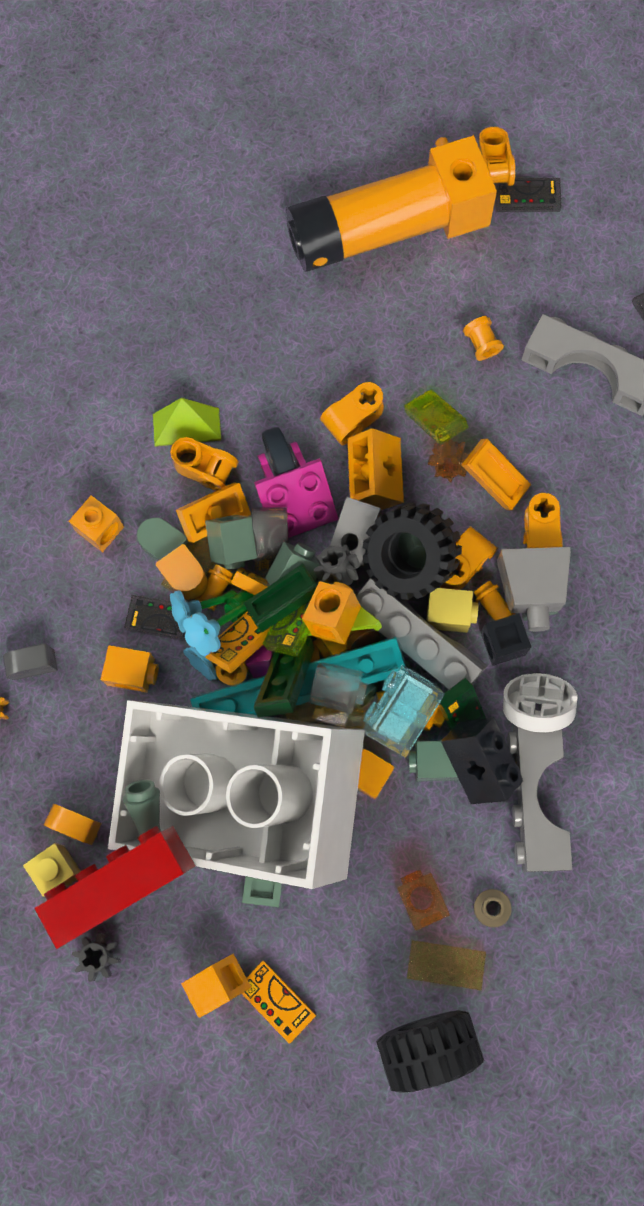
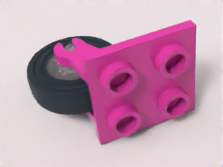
(299, 489)

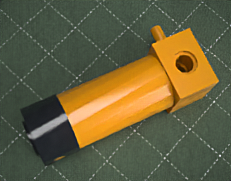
(445, 194)

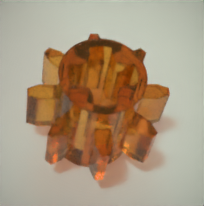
(441, 456)

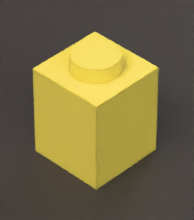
(451, 610)
(52, 868)

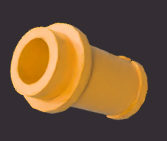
(217, 583)
(492, 601)

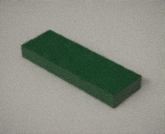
(283, 682)

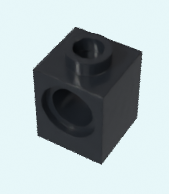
(505, 639)

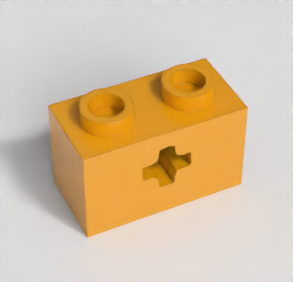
(375, 468)

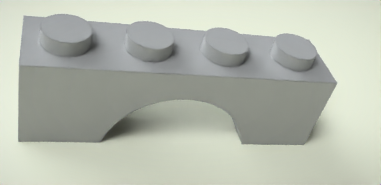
(558, 344)
(418, 639)
(542, 843)

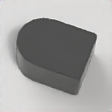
(30, 662)

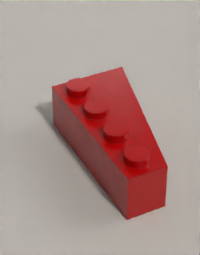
(114, 886)

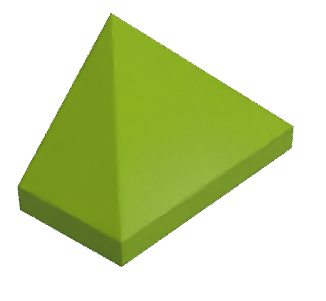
(188, 420)

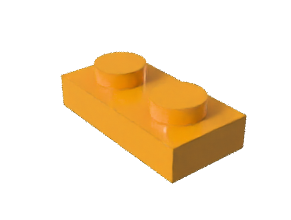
(218, 504)

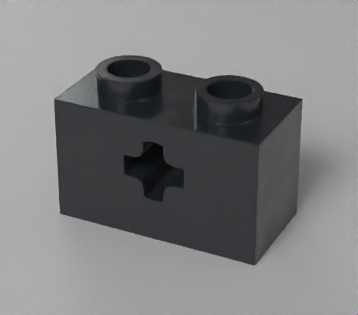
(482, 761)

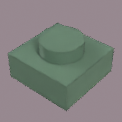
(261, 892)

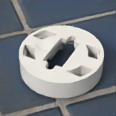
(554, 694)

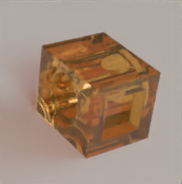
(434, 912)

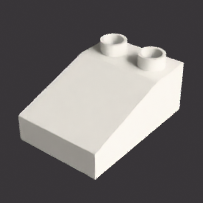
(244, 790)

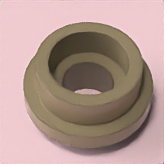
(482, 914)

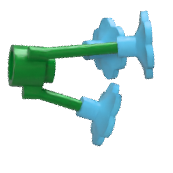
(203, 632)

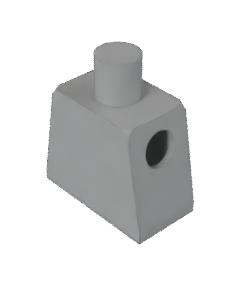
(353, 525)
(535, 582)

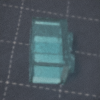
(402, 710)

